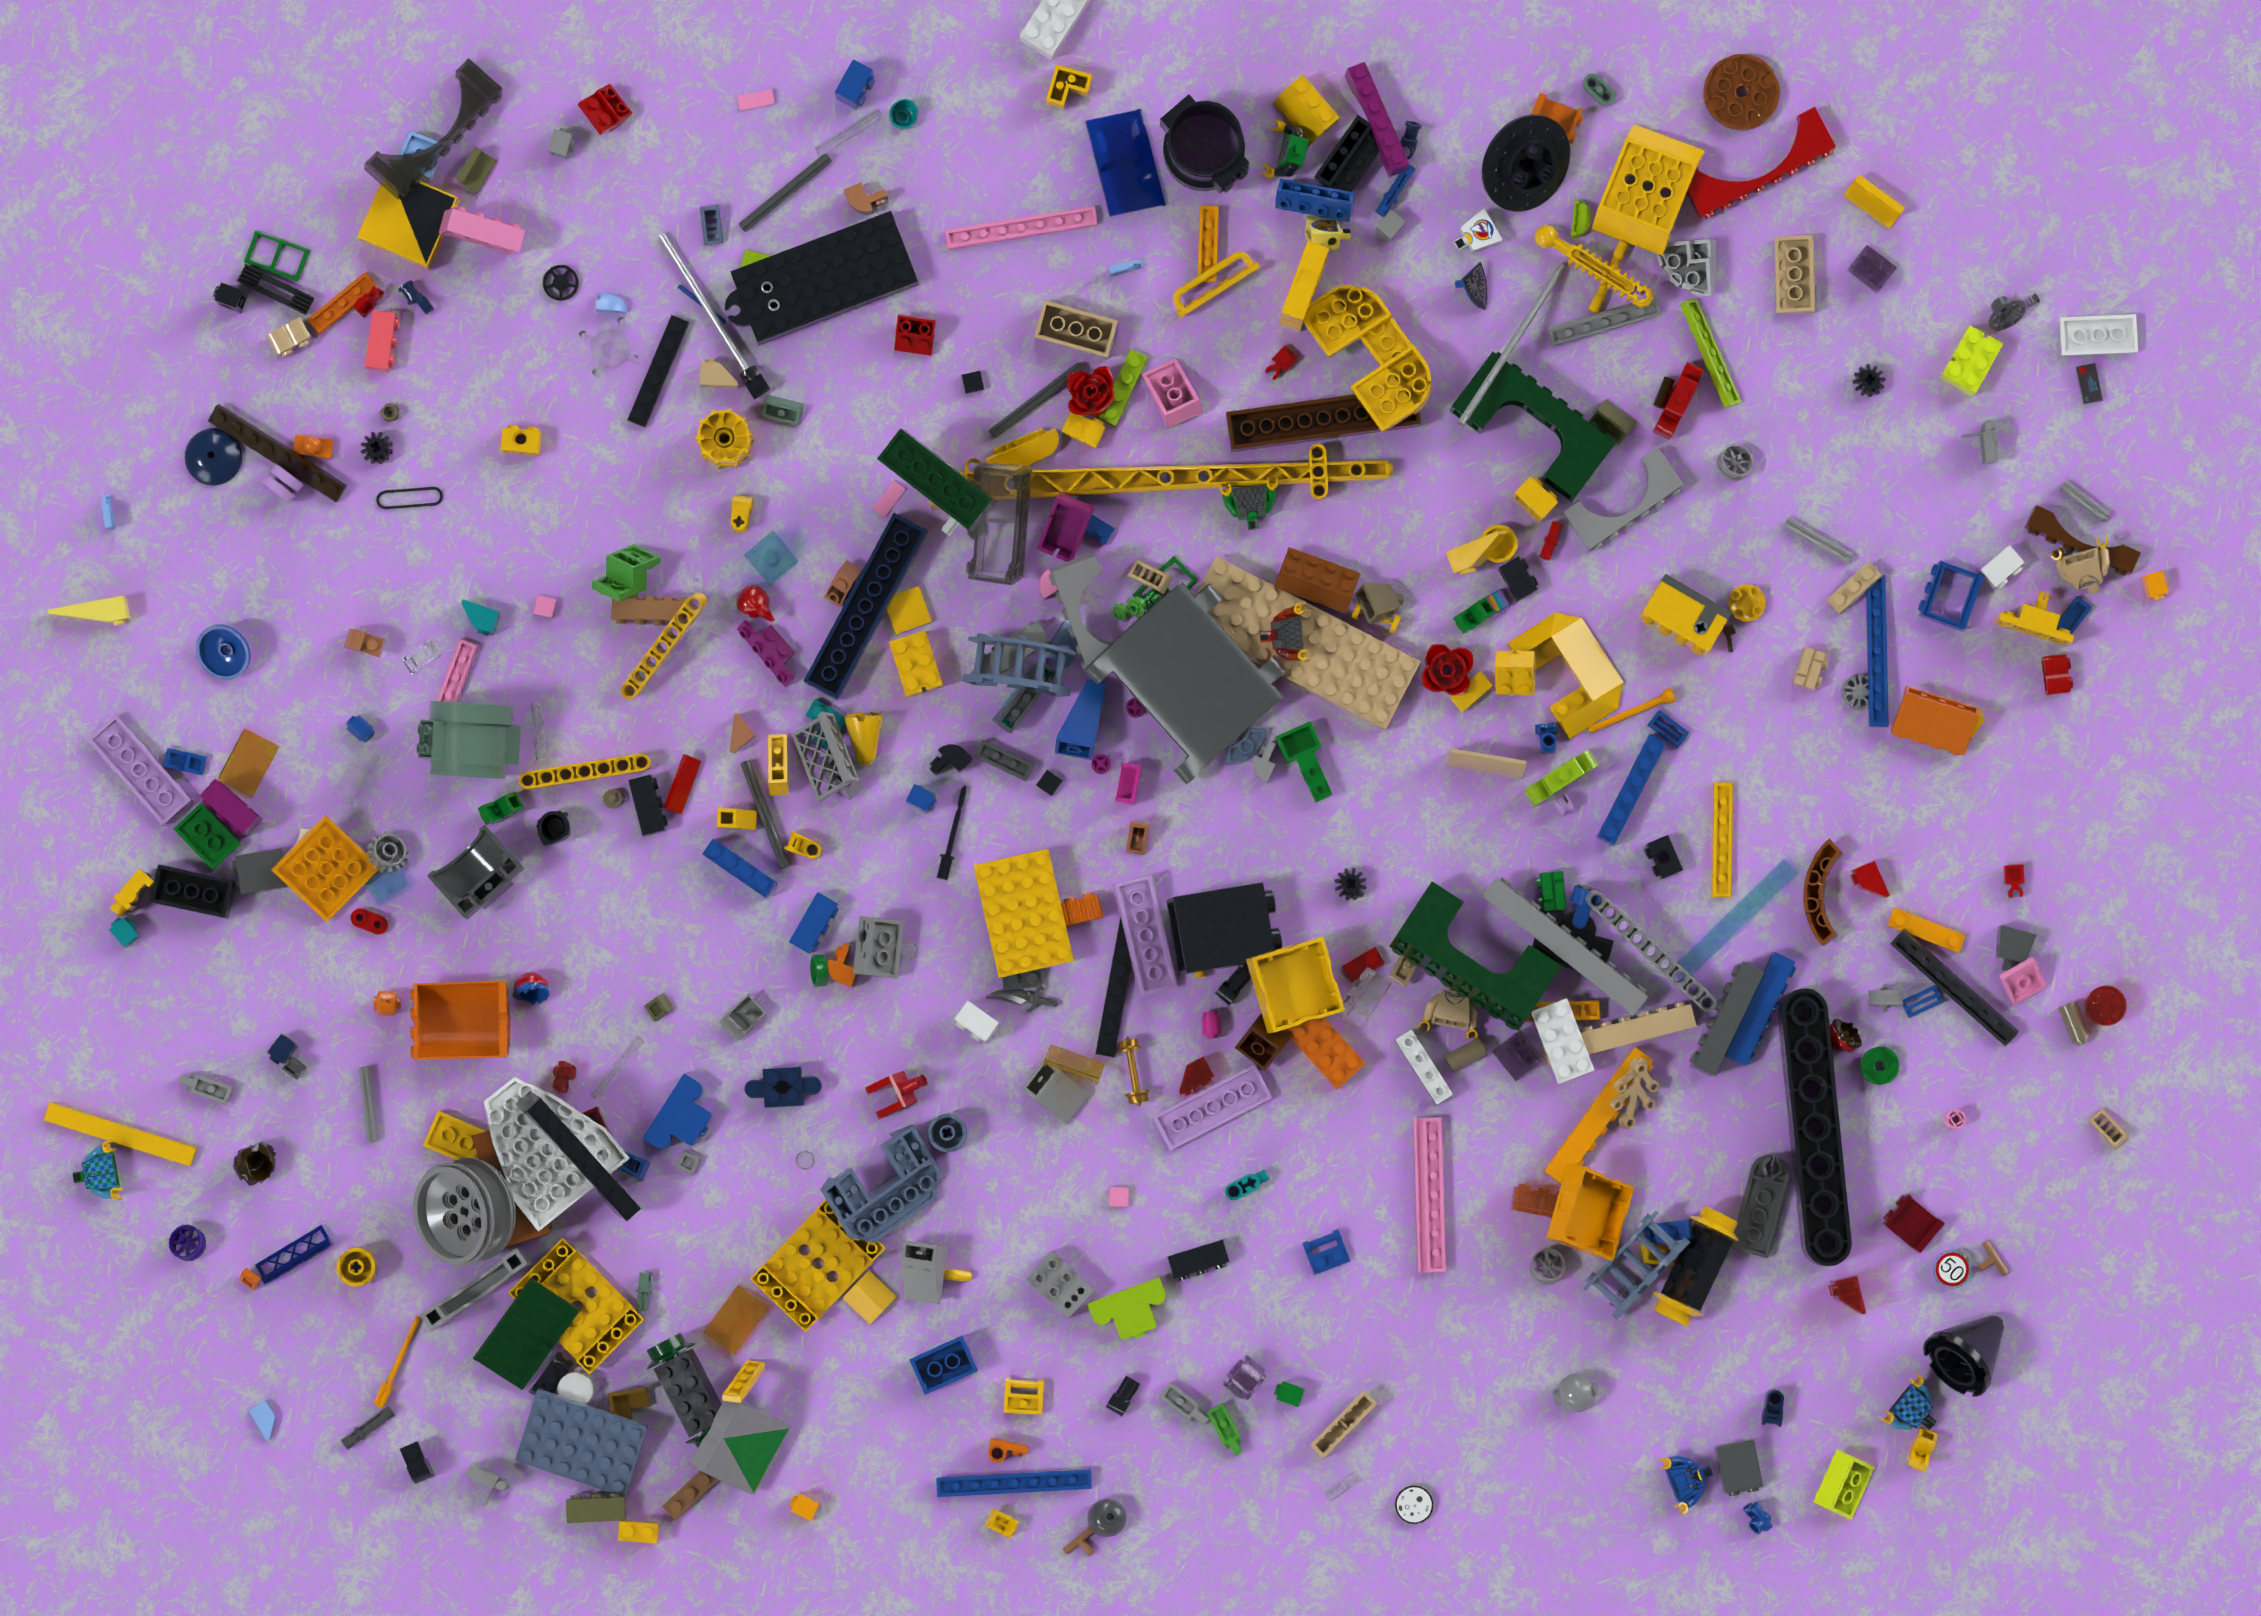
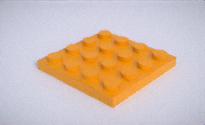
(325, 868)

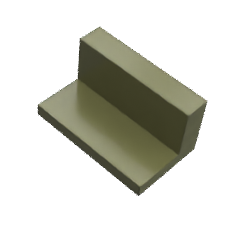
(476, 170)
(1613, 421)

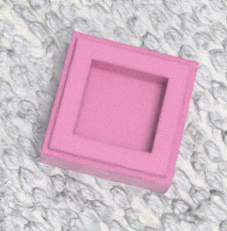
(545, 606)
(1119, 1196)

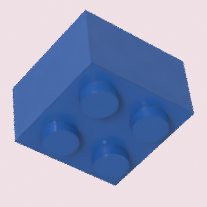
(855, 84)

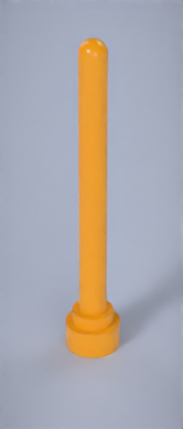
(1666, 697)

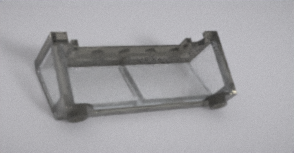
(1003, 532)

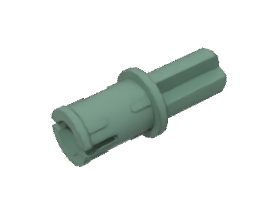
(643, 1291)

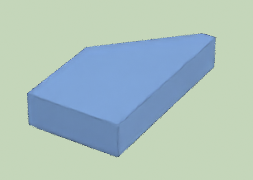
(264, 1418)

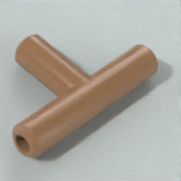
(1993, 1259)
(1080, 1540)

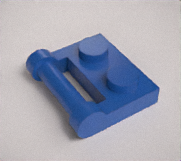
(1328, 1258)

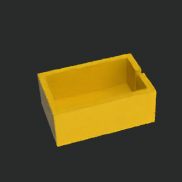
(915, 664)

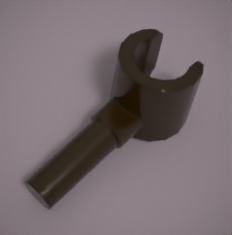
(1728, 631)

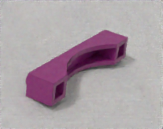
(1366, 93)

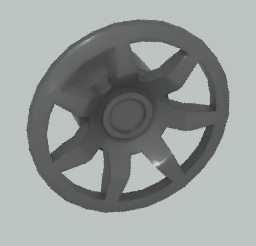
(2004, 311)

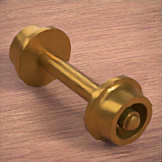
(1129, 1046)

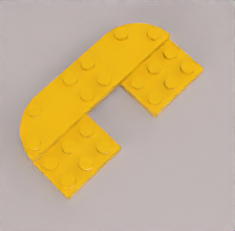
(1401, 381)

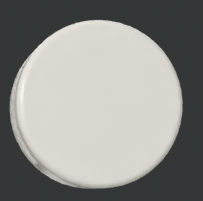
(576, 1387)

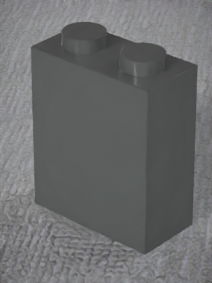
(256, 872)
(1739, 1467)

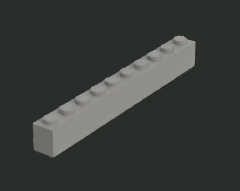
(1564, 945)

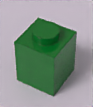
(1289, 1393)

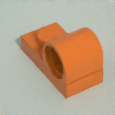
(1017, 1449)

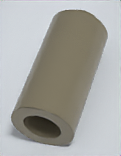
(2074, 1023)
(1466, 1054)

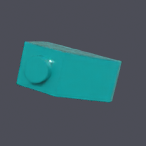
(481, 617)

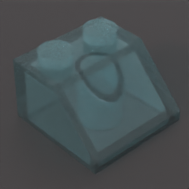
(771, 558)

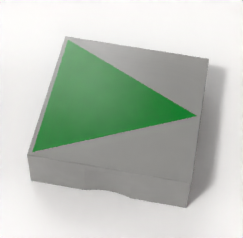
(740, 1445)

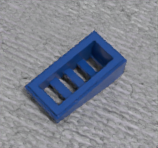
(640, 1174)

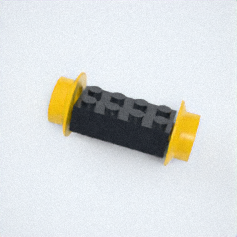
(1696, 1267)

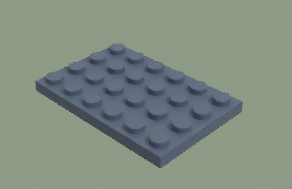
(581, 1442)

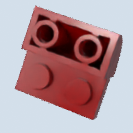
(605, 109)
(915, 334)

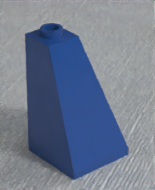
(1080, 728)

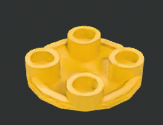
(1746, 603)

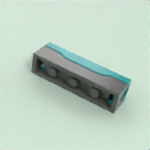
(1021, 701)

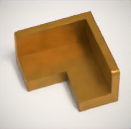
(624, 1401)

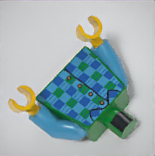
(100, 1172)

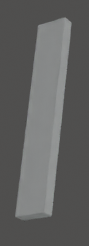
(1601, 322)

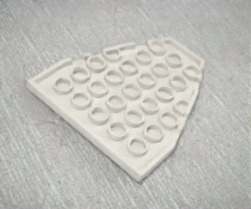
(534, 1167)

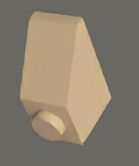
(715, 375)

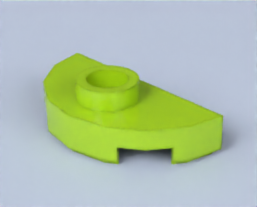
(1581, 219)

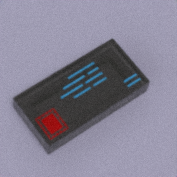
(2089, 383)

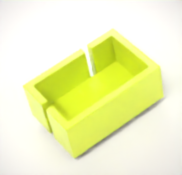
(1971, 360)

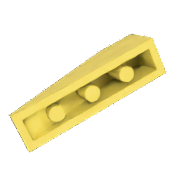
(106, 610)

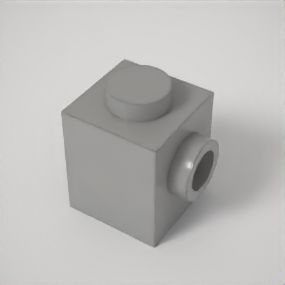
(561, 143)

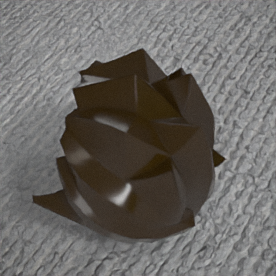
(255, 1163)

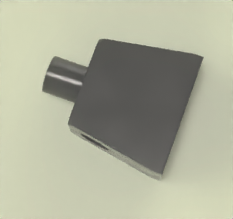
(2013, 946)

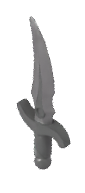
(1024, 997)

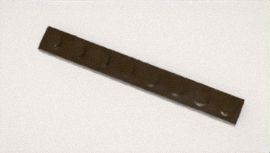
(277, 453)

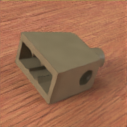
(1378, 601)

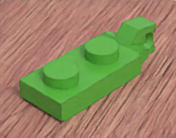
(1225, 1428)

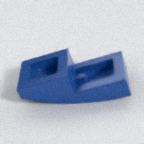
(184, 761)

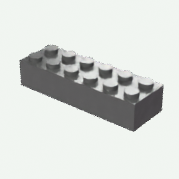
(1727, 1018)

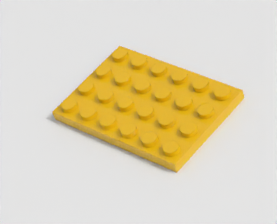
(1023, 913)

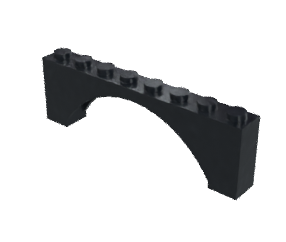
(579, 1155)

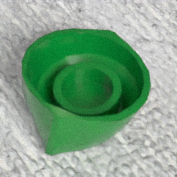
(819, 970)

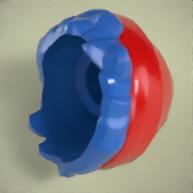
(531, 988)

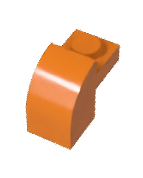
(838, 970)

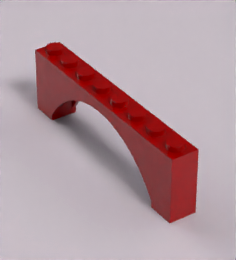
(1810, 143)

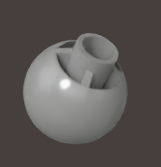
(1575, 1393)

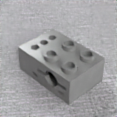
(878, 947)
(1060, 1284)

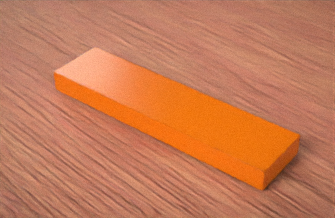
(340, 304)

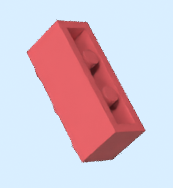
(382, 341)

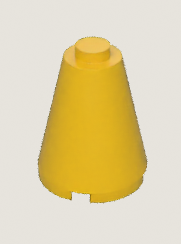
(864, 735)

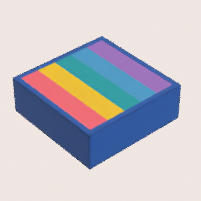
(1498, 600)

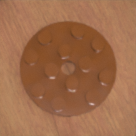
(1753, 76)

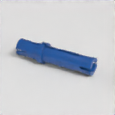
(1383, 209)

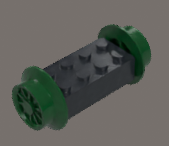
(685, 1386)

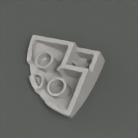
(1691, 265)

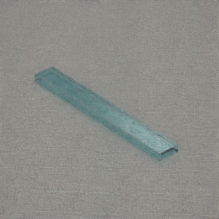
(1737, 917)

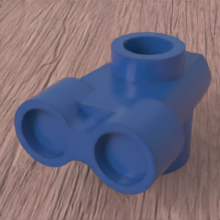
(1547, 733)
(1760, 1519)

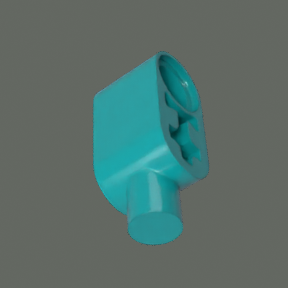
(1260, 1178)

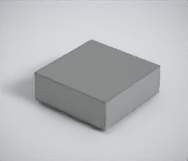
(688, 1162)

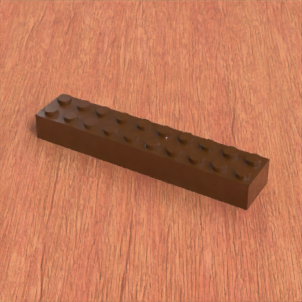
(1303, 423)

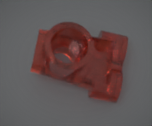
(562, 1074)

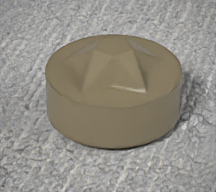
(612, 798)

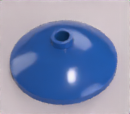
(217, 658)

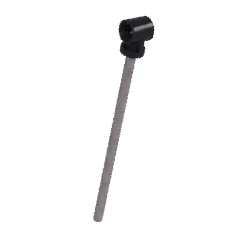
(756, 384)

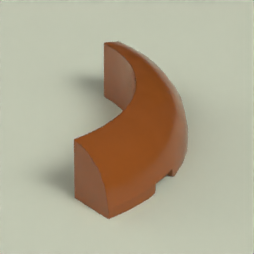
(1814, 891)

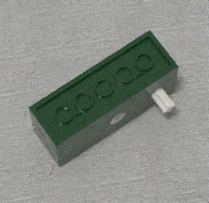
(937, 481)

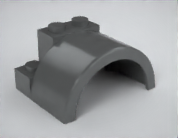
(477, 874)

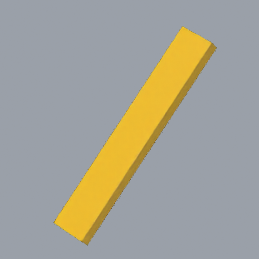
(1722, 840)

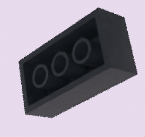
(174, 889)

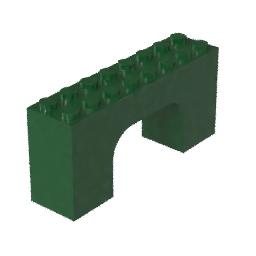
(1581, 441)
(1426, 944)

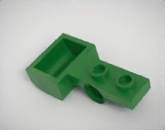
(1300, 746)

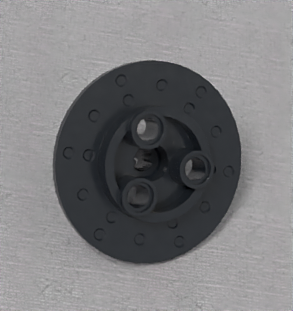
(1525, 162)

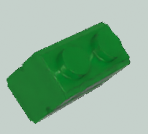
(1552, 891)

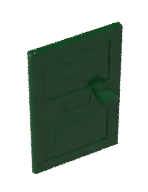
(526, 1334)

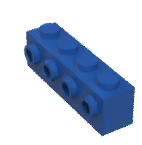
(1315, 200)

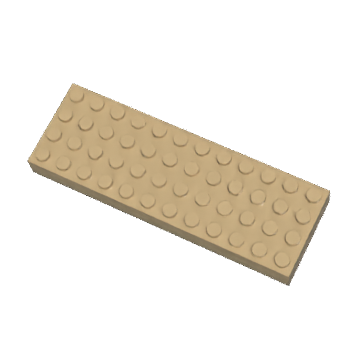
(1344, 661)

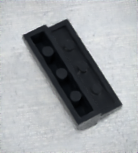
(1349, 157)

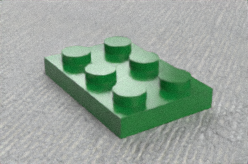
(207, 836)

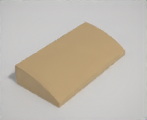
(1795, 274)
(1486, 763)

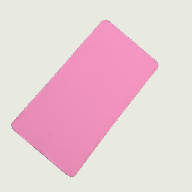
(755, 100)
(889, 499)

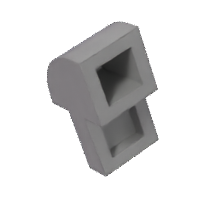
(1262, 766)

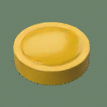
(1507, 548)

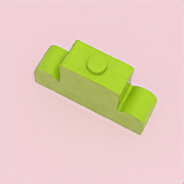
(1561, 777)
(1130, 1308)

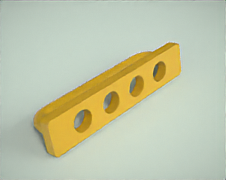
(1250, 267)

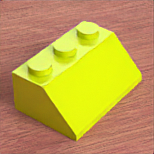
(1844, 1484)

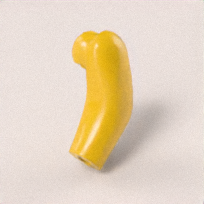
(957, 1275)

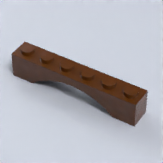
(2045, 523)

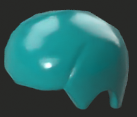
(903, 114)

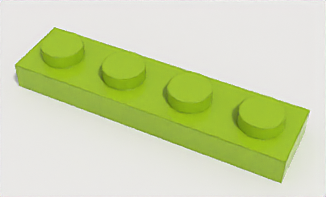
(1124, 386)

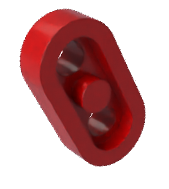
(369, 921)

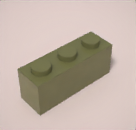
(596, 1508)

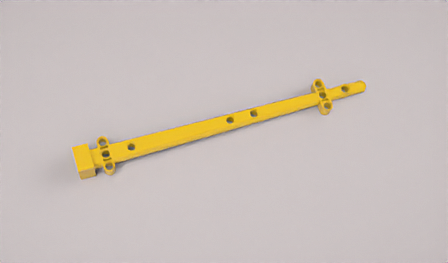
(1147, 479)

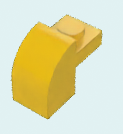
(1921, 1449)

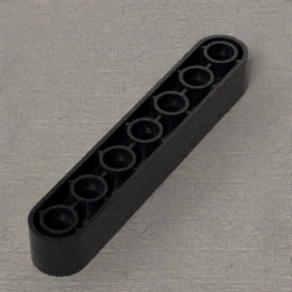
(1804, 1145)

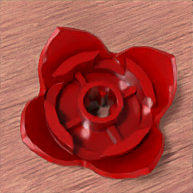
(1083, 384)
(1458, 659)

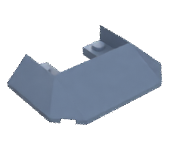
(894, 1201)

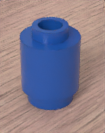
(360, 728)

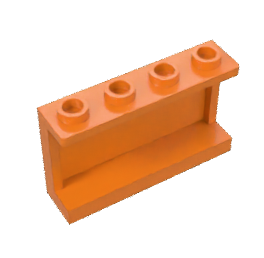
(1935, 721)

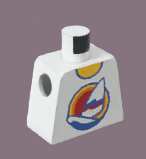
(1478, 233)

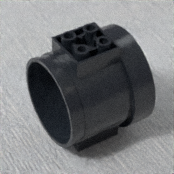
(1217, 180)

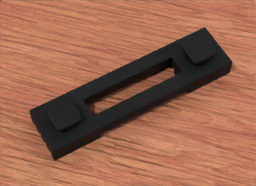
(300, 301)

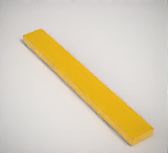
(120, 1134)

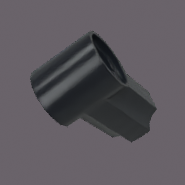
(1230, 989)
(1121, 1399)

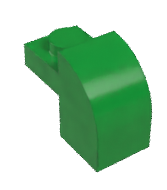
(1474, 615)
(500, 808)

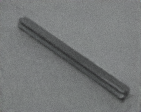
(785, 192)
(1033, 402)
(765, 814)

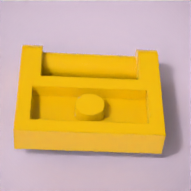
(1023, 1402)

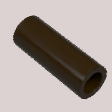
(1663, 392)

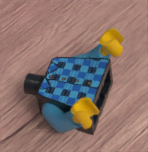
(1912, 1407)

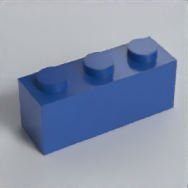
(814, 923)

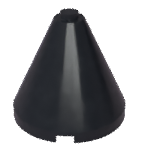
(1966, 1354)

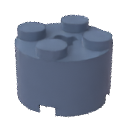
(958, 1130)

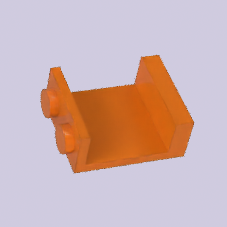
(1563, 115)

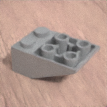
(1055, 1091)
(923, 1271)

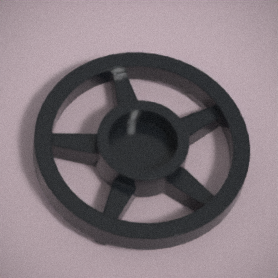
(560, 282)

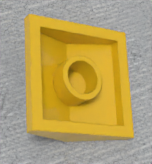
(869, 1297)

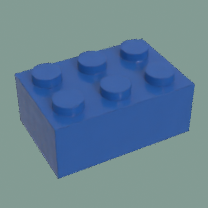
(943, 1365)

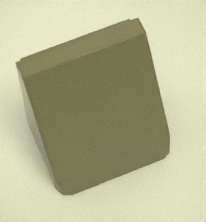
(659, 1007)

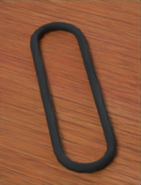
(413, 505)

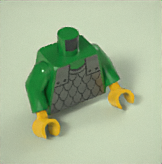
(1250, 502)

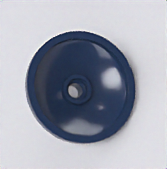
(223, 465)

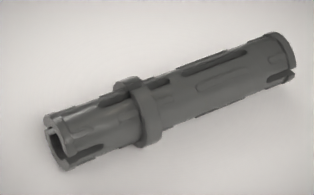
(372, 1424)

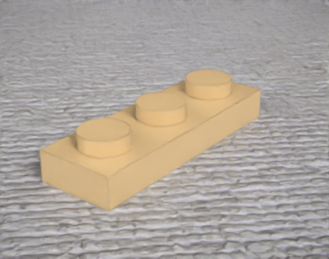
(1854, 587)

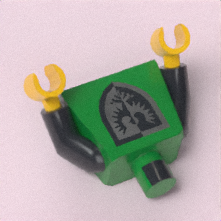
(1291, 152)

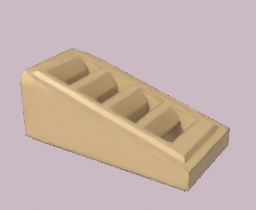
(1166, 579)
(2115, 1145)

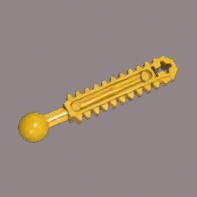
(1547, 236)

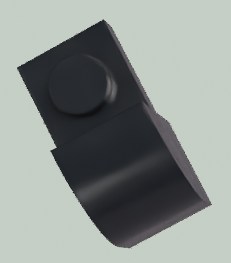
(951, 754)
(416, 1463)

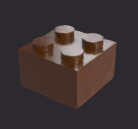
(1260, 1045)

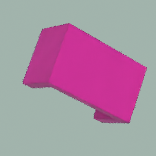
(1128, 783)

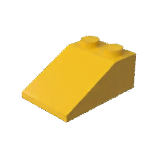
(1473, 554)

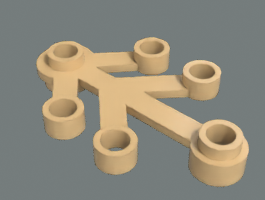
(1632, 1092)

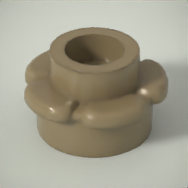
(389, 417)

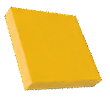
(908, 610)

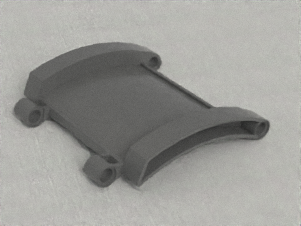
(1190, 675)

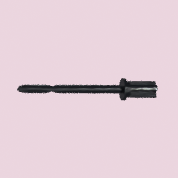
(946, 859)

